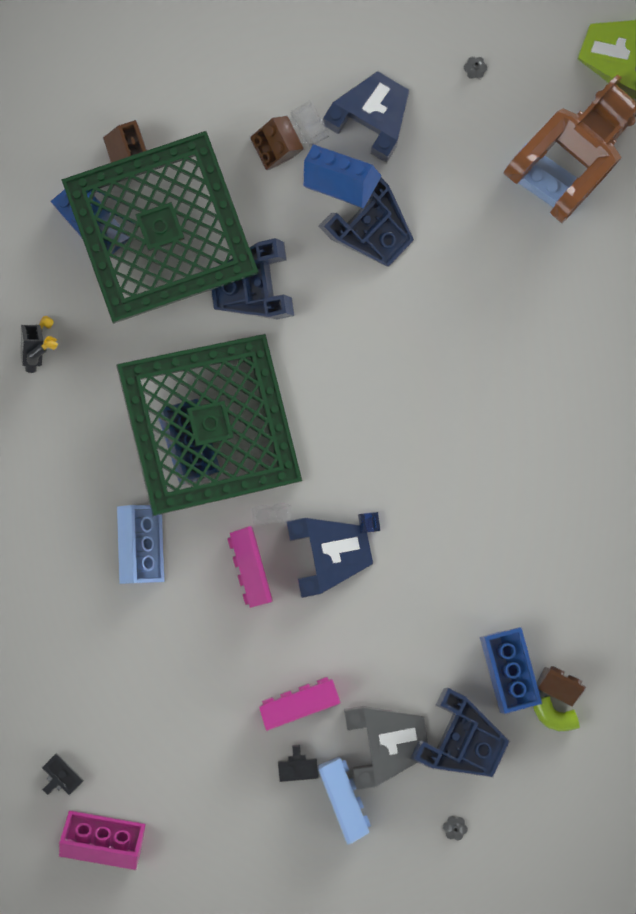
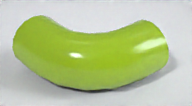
(554, 719)

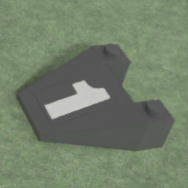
(391, 742)

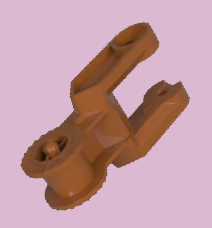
(587, 137)

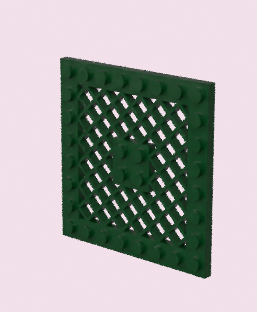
(159, 226)
(209, 424)

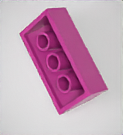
(250, 567)
(299, 704)
(102, 840)

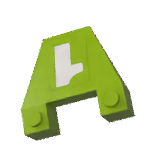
(611, 51)

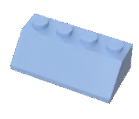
(547, 180)
(140, 545)
(343, 799)

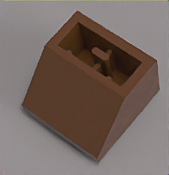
(124, 141)
(276, 142)
(559, 686)

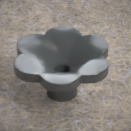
(475, 71)
(453, 823)

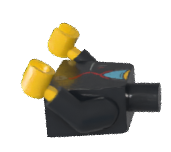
(32, 344)

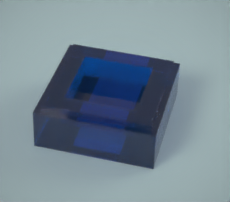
(369, 522)

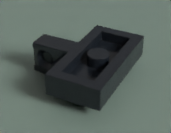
(297, 767)
(60, 776)

